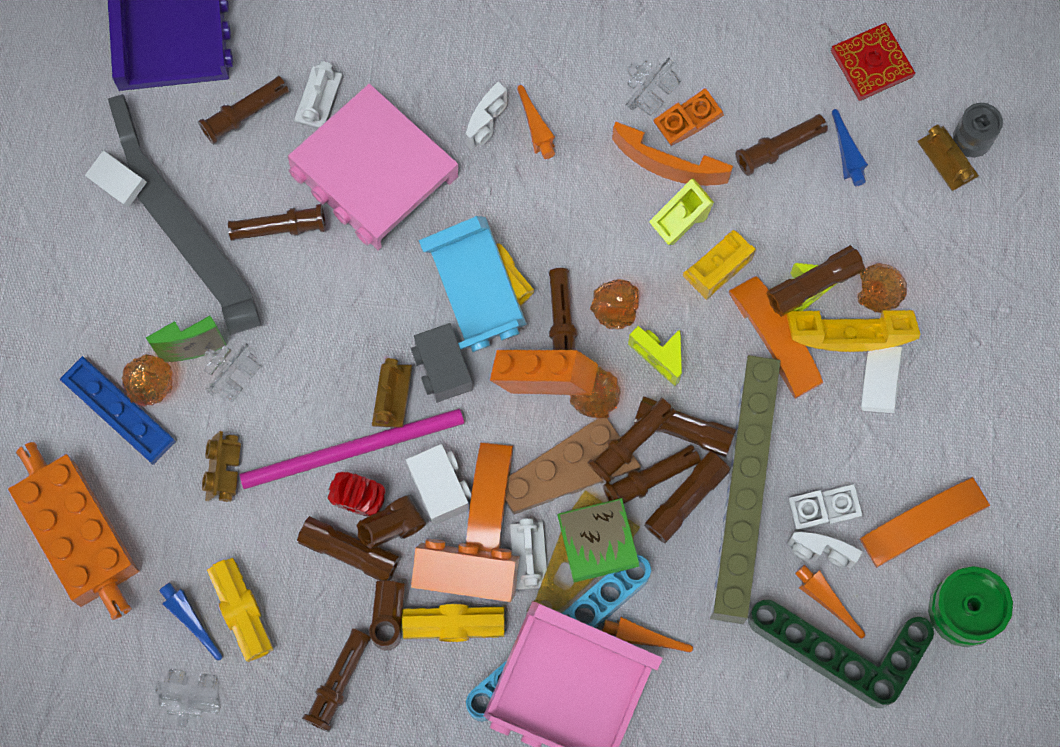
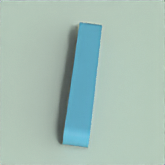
(590, 600)

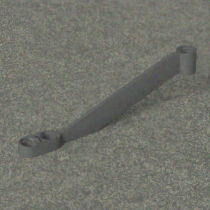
(184, 230)

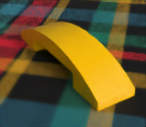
(853, 335)

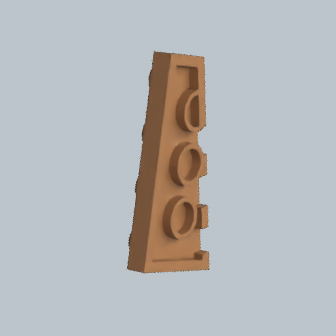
(563, 468)

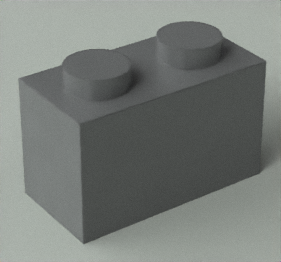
(442, 363)

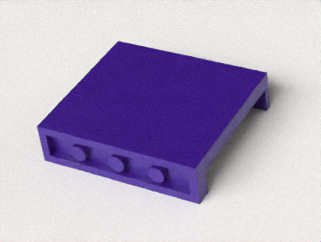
(168, 42)

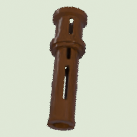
(231, 116)
(769, 149)
(293, 222)
(562, 331)
(621, 450)
(638, 483)
(356, 642)

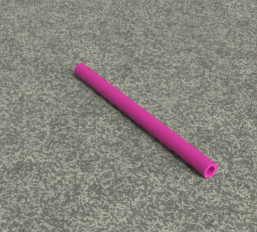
(351, 449)

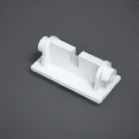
(318, 95)
(529, 544)

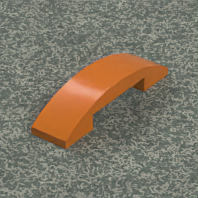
(668, 166)
(796, 362)
(489, 496)
(924, 521)

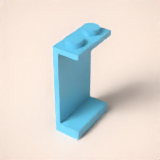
(475, 282)

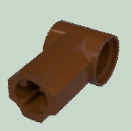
(396, 520)
(387, 611)

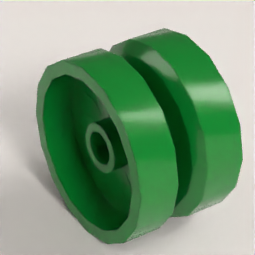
(985, 593)

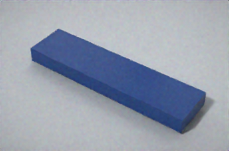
(117, 410)

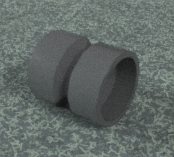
(978, 129)

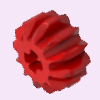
(356, 494)

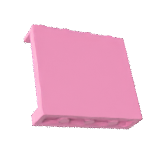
(371, 165)
(568, 683)

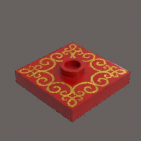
(872, 61)

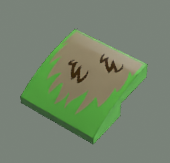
(191, 343)
(598, 540)

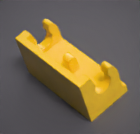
(720, 264)

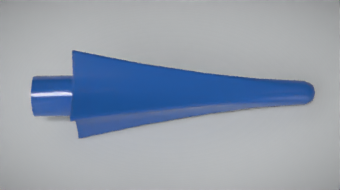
(852, 160)
(181, 608)

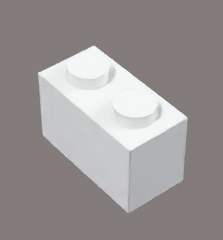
(438, 484)

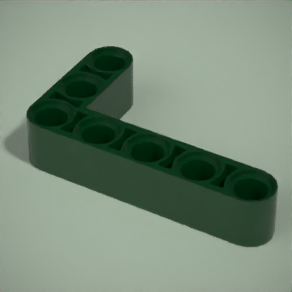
(841, 655)

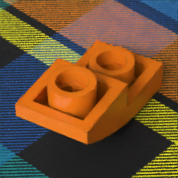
(689, 118)

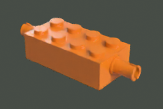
(73, 530)

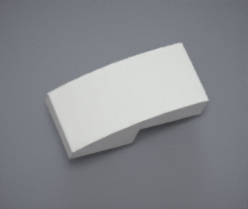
(481, 122)
(115, 178)
(881, 380)
(825, 507)
(812, 545)

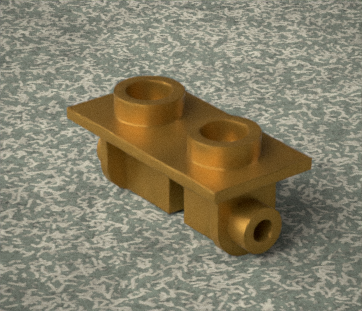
(947, 157)
(391, 394)
(217, 479)

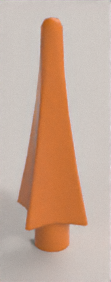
(540, 133)
(818, 588)
(639, 635)

